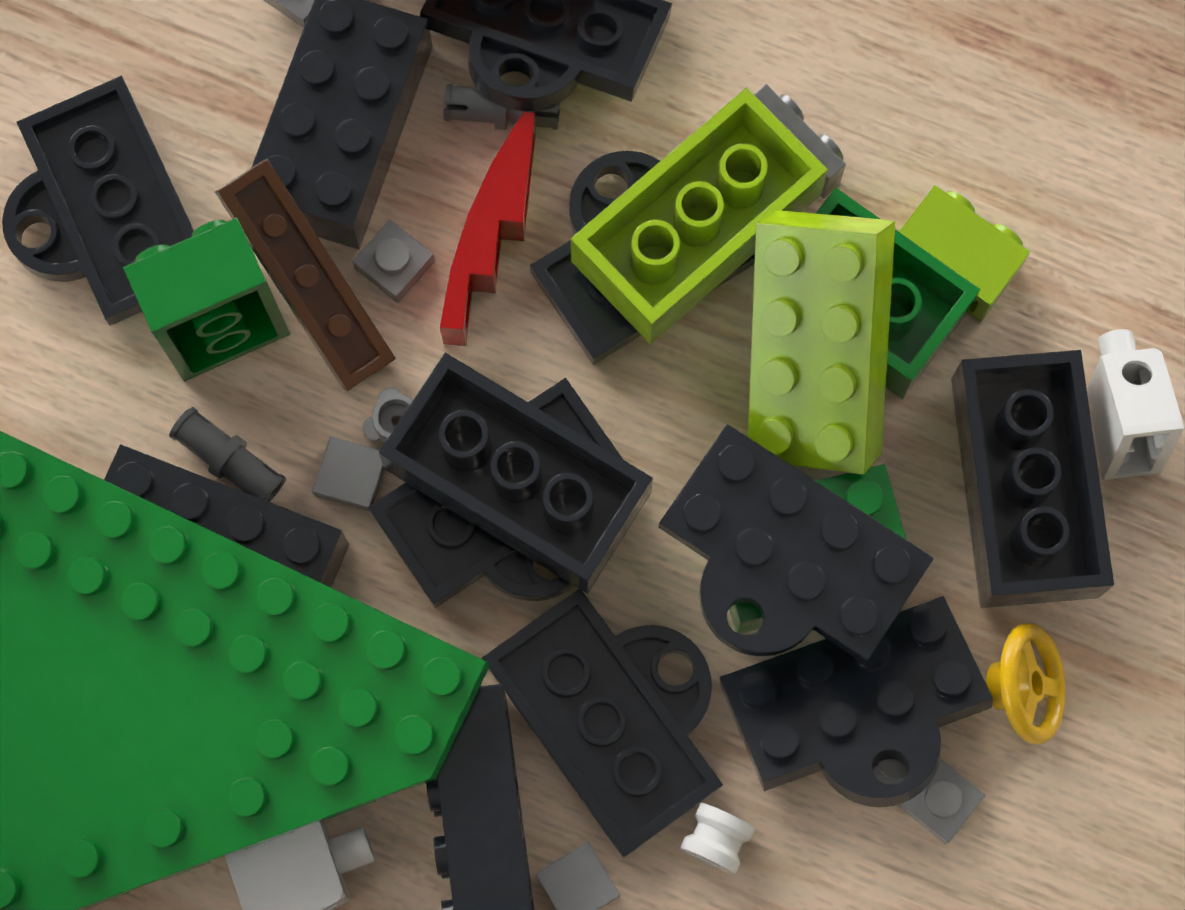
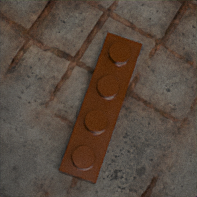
(305, 275)

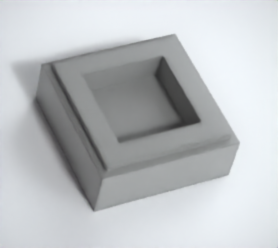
(349, 474)
(578, 881)

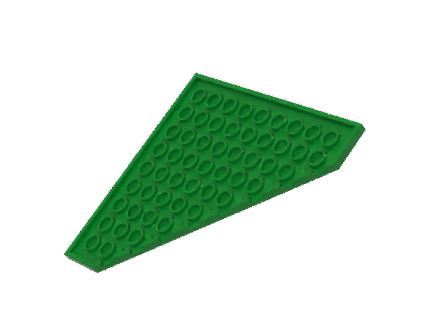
(185, 692)

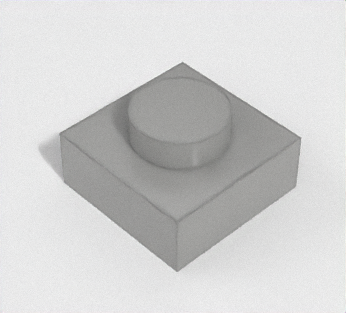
(393, 261)

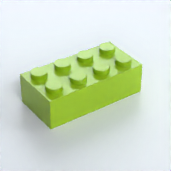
(696, 215)
(821, 338)

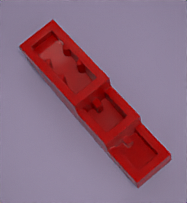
(495, 215)

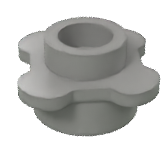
(389, 405)

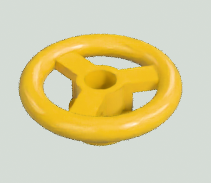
(1020, 683)

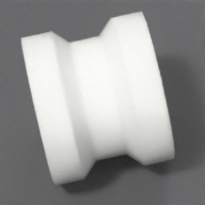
(717, 838)

